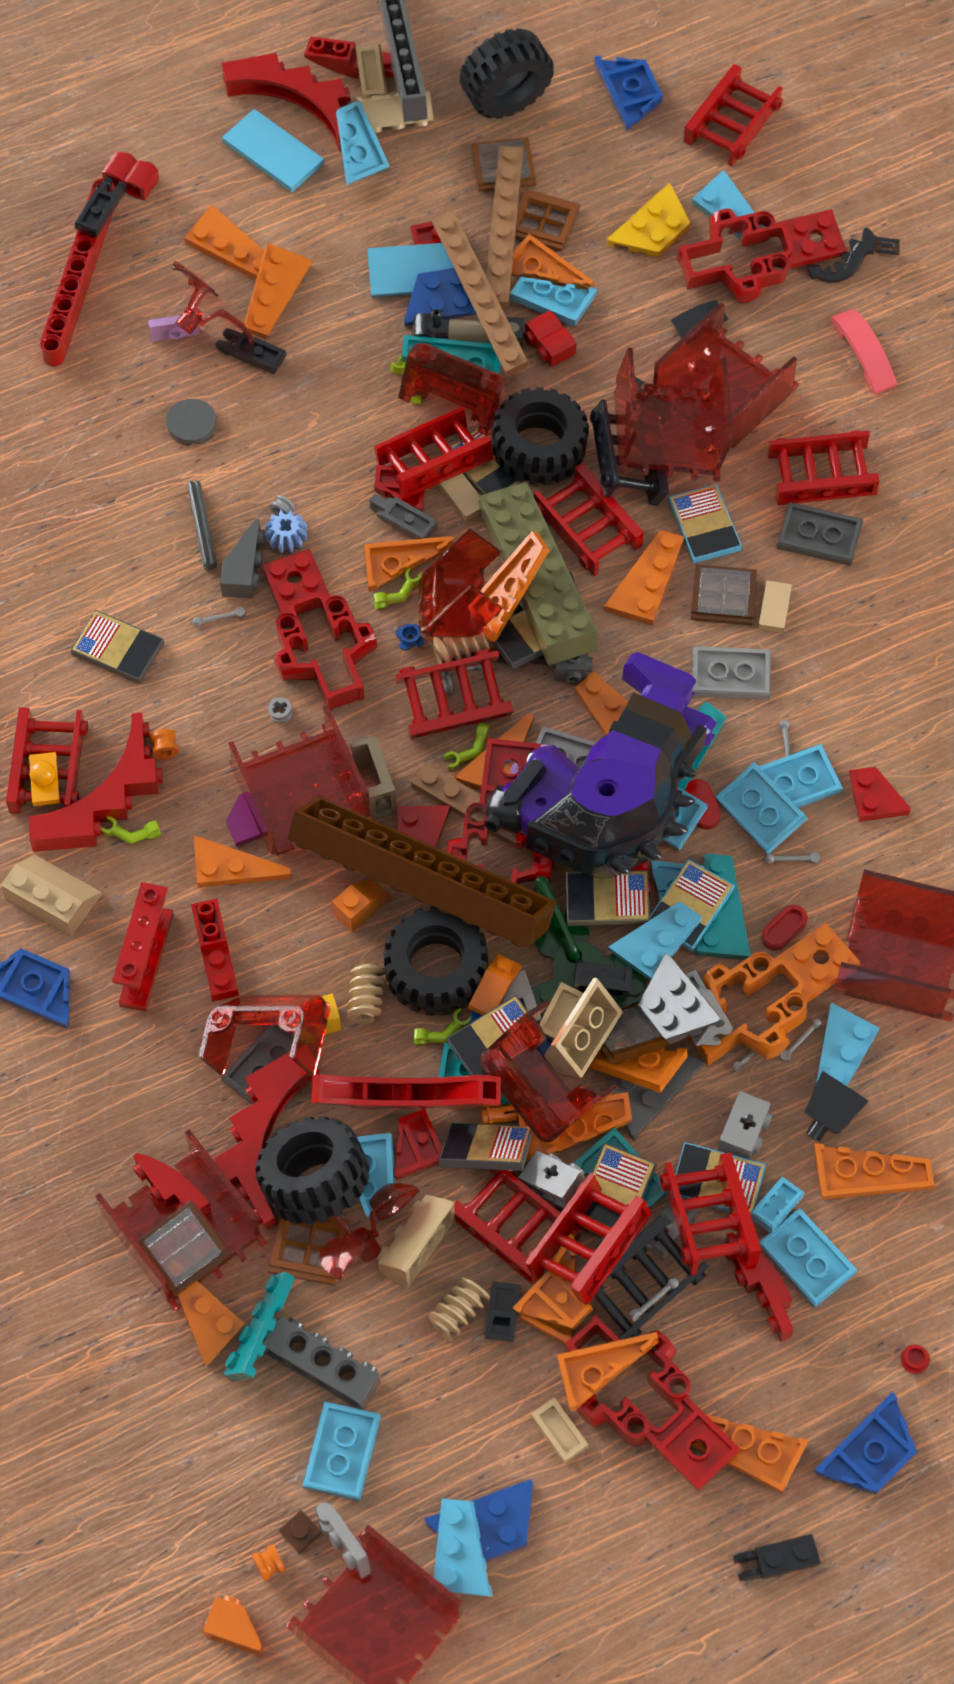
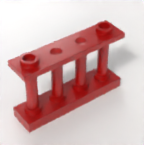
(720, 98)
(442, 467)
(828, 488)
(613, 514)
(471, 713)
(24, 747)
(143, 947)
(732, 1196)
(488, 1232)
(606, 1256)

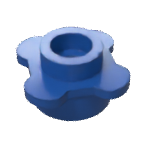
(409, 630)

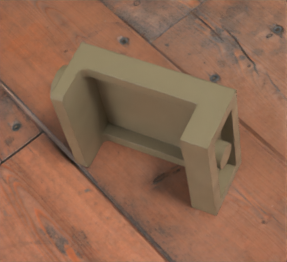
(382, 797)

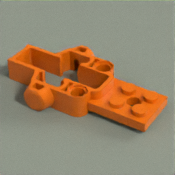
(799, 968)

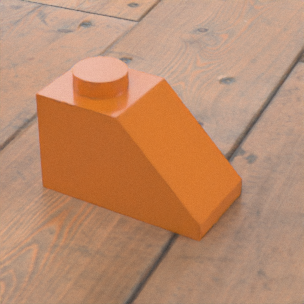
(359, 903)
(494, 984)
(232, 1626)

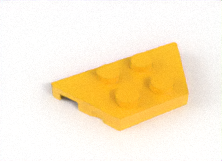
(654, 225)

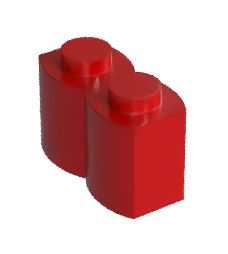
(136, 174)
(549, 338)

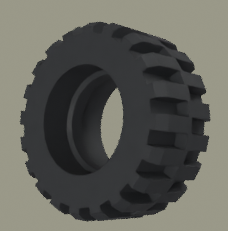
(506, 73)
(541, 410)
(434, 993)
(320, 1193)

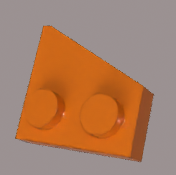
(553, 1302)

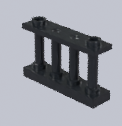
(655, 482)
(637, 1250)

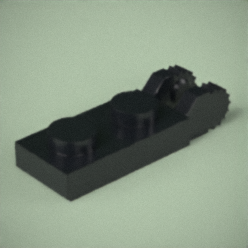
(99, 207)
(258, 354)
(779, 1558)

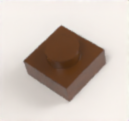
(300, 1531)

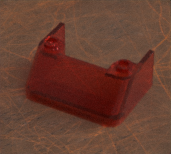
(450, 590)
(295, 1014)
(533, 1084)

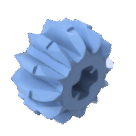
(286, 531)

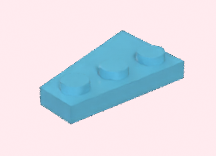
(359, 144)
(845, 1044)
(459, 1551)

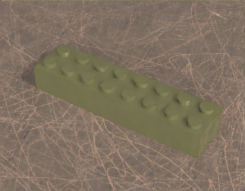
(552, 599)

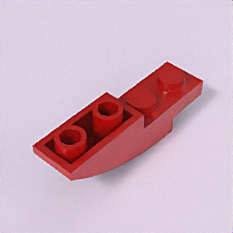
(339, 56)
(214, 950)
(168, 1184)
(771, 1289)

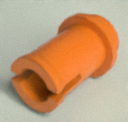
(498, 1115)

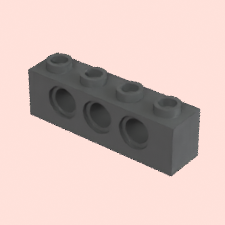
(354, 1392)

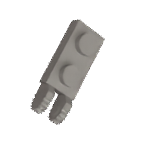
(342, 1538)

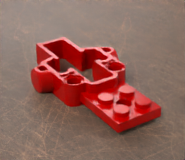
(794, 237)
(306, 596)
(497, 755)
(679, 1432)

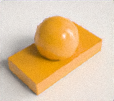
(44, 779)

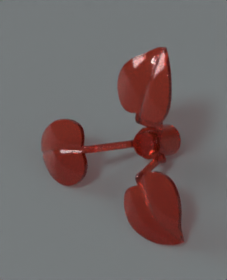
(192, 315)
(341, 1253)

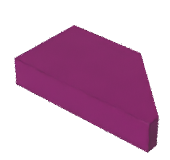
(242, 823)

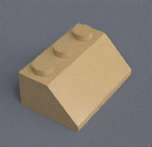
(385, 111)
(50, 893)
(584, 1031)
(416, 1240)

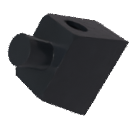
(832, 1106)

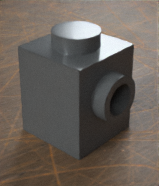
(574, 669)

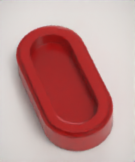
(703, 791)
(784, 927)

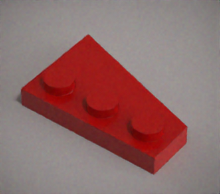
(422, 822)

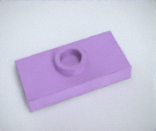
(167, 329)

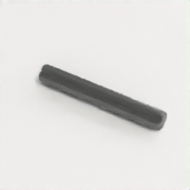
(201, 525)

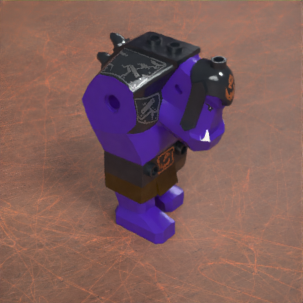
(626, 791)

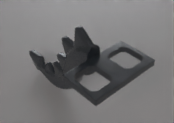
(853, 259)

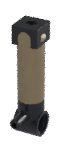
(464, 330)

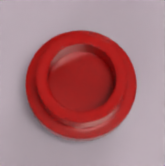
(915, 1359)

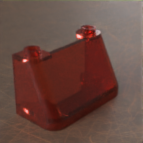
(455, 380)

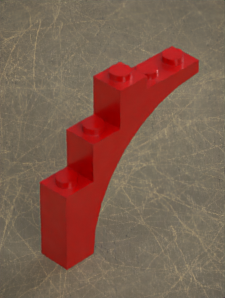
(297, 85)
(80, 822)
(273, 1088)
(407, 1093)

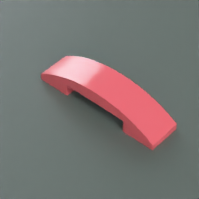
(867, 350)

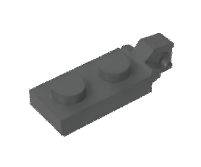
(403, 516)

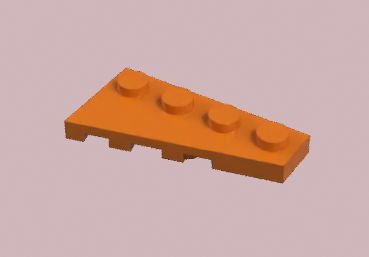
(859, 1173)

